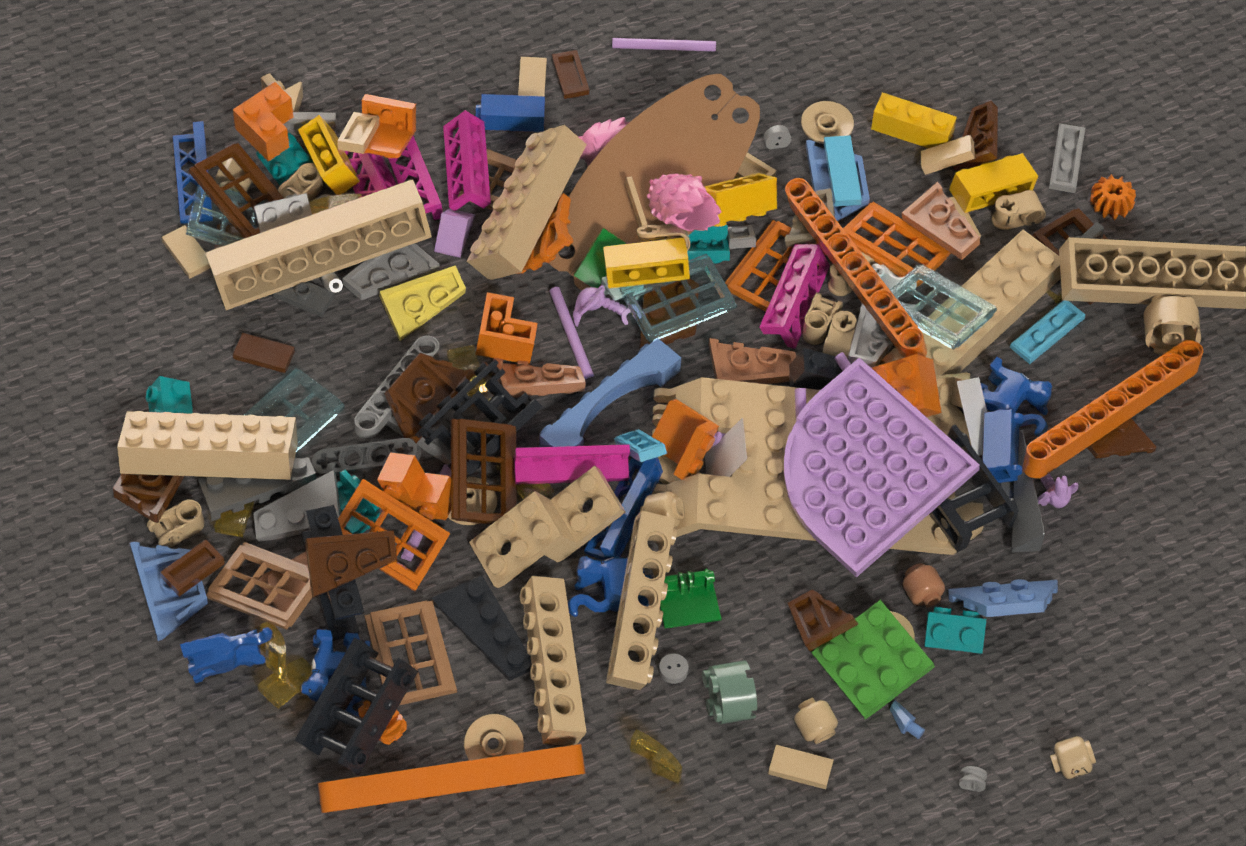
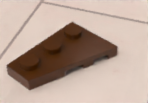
(984, 131)
(347, 557)

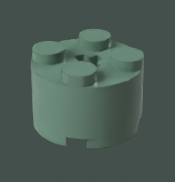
(730, 692)

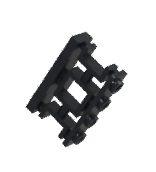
(463, 401)

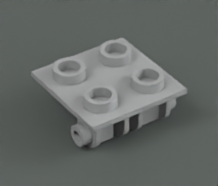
(282, 211)

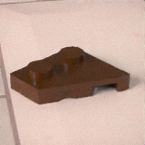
(1122, 441)
(819, 619)

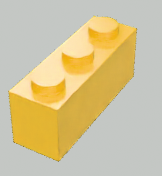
(912, 122)
(330, 162)
(986, 183)
(744, 197)
(646, 263)

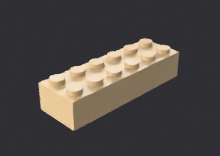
(526, 202)
(207, 445)

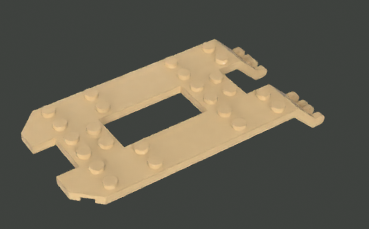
(756, 493)

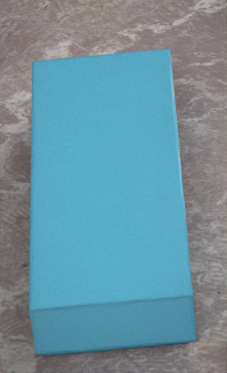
(842, 171)
(1047, 331)
(641, 445)

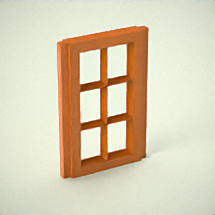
(895, 224)
(752, 259)
(406, 515)

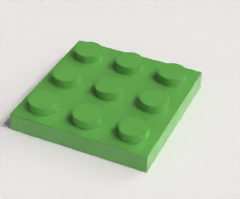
(873, 660)

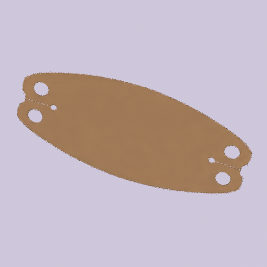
(662, 140)

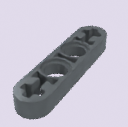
(366, 453)

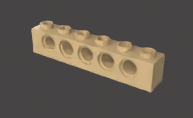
(553, 661)
(621, 668)

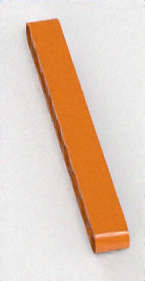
(857, 279)
(1112, 409)
(451, 778)

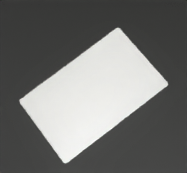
(974, 411)
(727, 454)

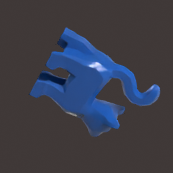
(1013, 390)
(611, 574)
(224, 653)
(325, 664)

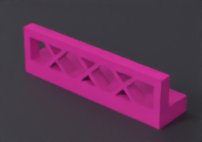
(471, 156)
(373, 169)
(421, 173)
(794, 293)
(568, 463)

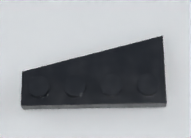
(485, 625)

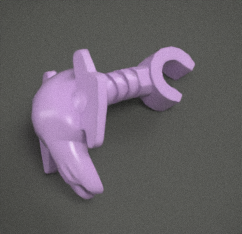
(594, 298)
(1057, 493)

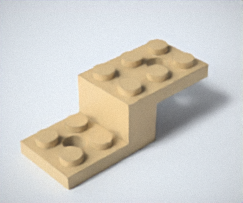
(547, 527)

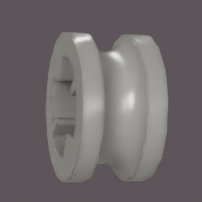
(973, 778)

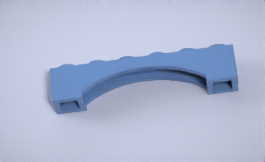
(651, 366)

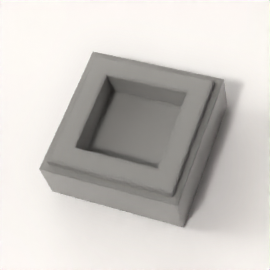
(741, 237)

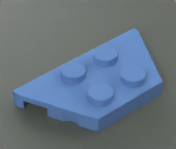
(821, 180)
(1006, 599)
(165, 606)

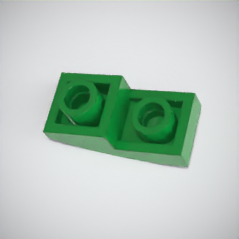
(593, 265)

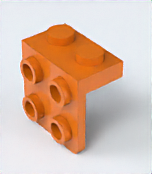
(395, 127)
(685, 436)

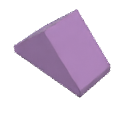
(453, 232)

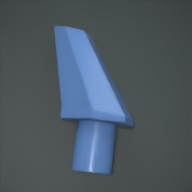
(905, 720)

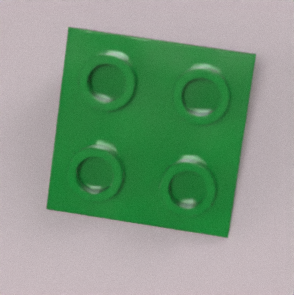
(690, 599)

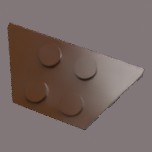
(661, 314)
(420, 391)
(147, 493)

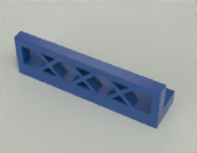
(201, 154)
(621, 529)

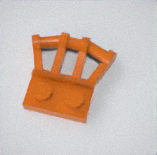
(547, 246)

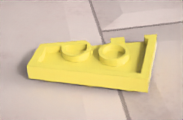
(421, 299)

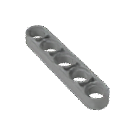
(381, 417)

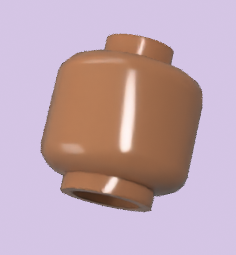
(923, 585)

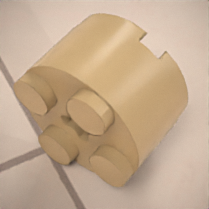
(1170, 322)

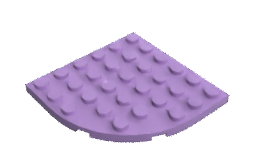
(867, 467)

